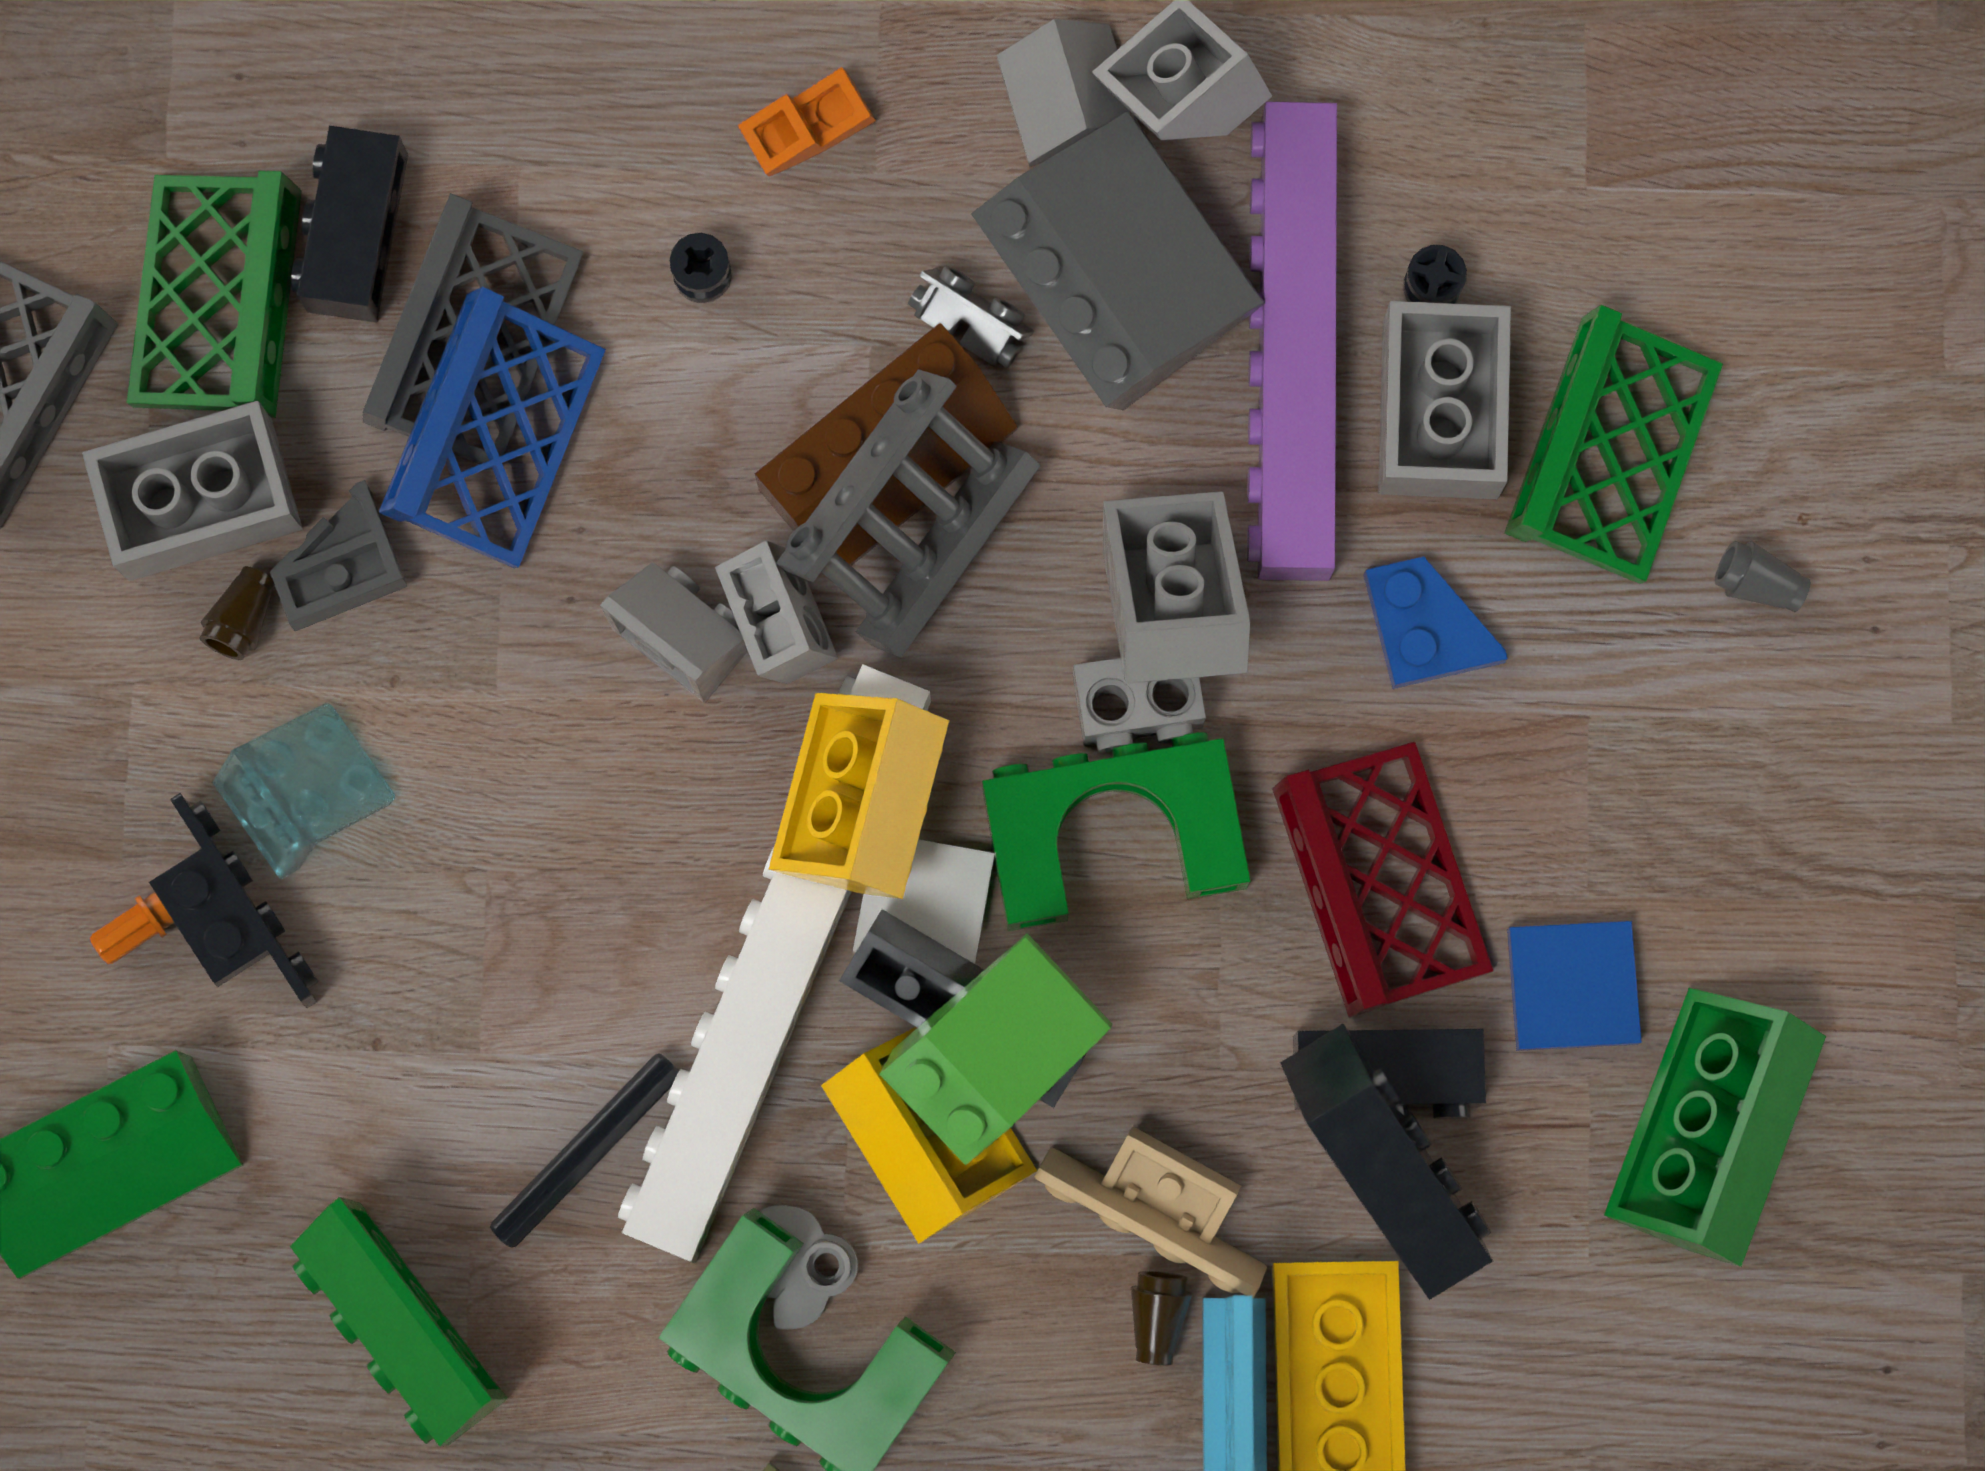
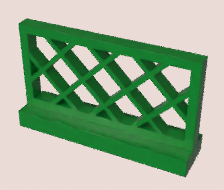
(262, 283)
(1564, 435)

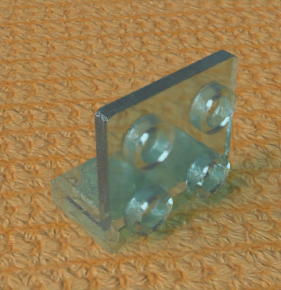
(301, 786)

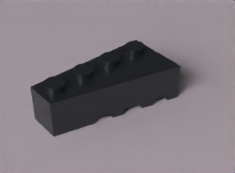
(1387, 1161)

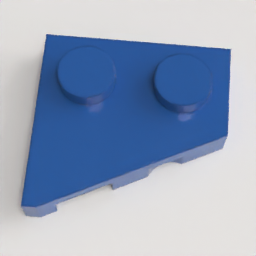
(1426, 625)

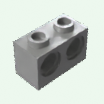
(775, 615)
(1142, 714)

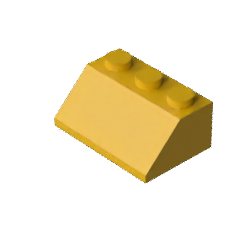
(859, 793)
(909, 1159)

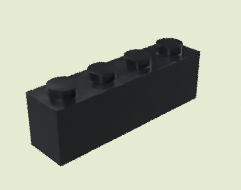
(916, 977)

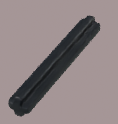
(584, 1151)

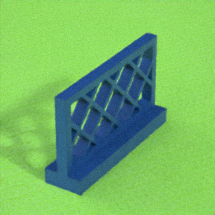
(444, 410)

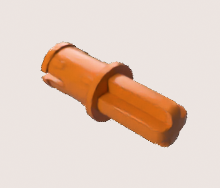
(131, 929)

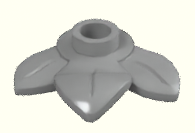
(802, 1288)

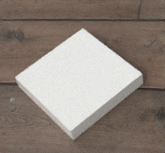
(941, 897)

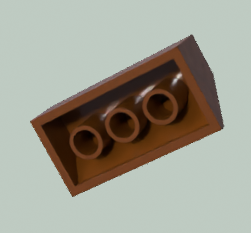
(811, 464)

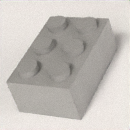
(1444, 400)
(192, 491)
(1175, 587)

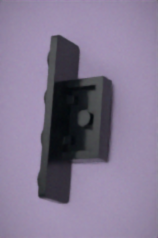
(218, 915)

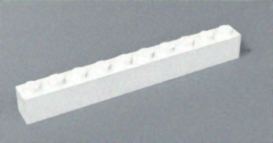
(741, 1043)

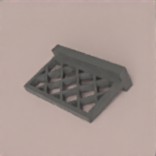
(430, 299)
(54, 380)

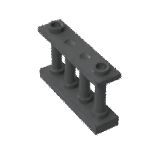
(950, 544)

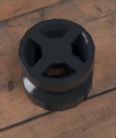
(1439, 267)
(706, 279)

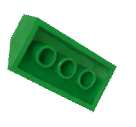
(1715, 1125)
(108, 1161)
(396, 1322)

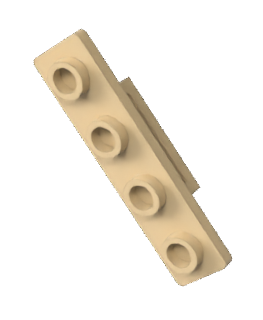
(1162, 1200)

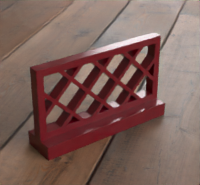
(1331, 887)

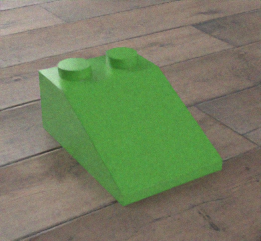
(994, 1049)

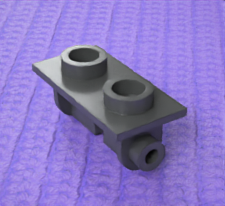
(991, 324)

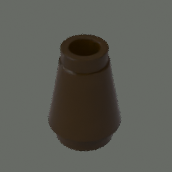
(238, 615)
(1158, 1315)

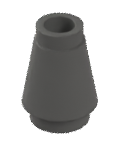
(1760, 577)

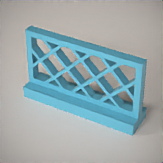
(1234, 1383)

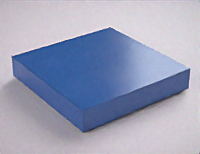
(1574, 986)

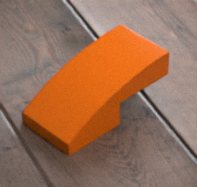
(807, 124)

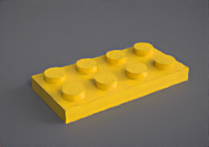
(1338, 1366)

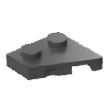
(339, 564)

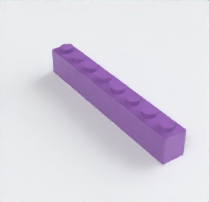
(1296, 342)

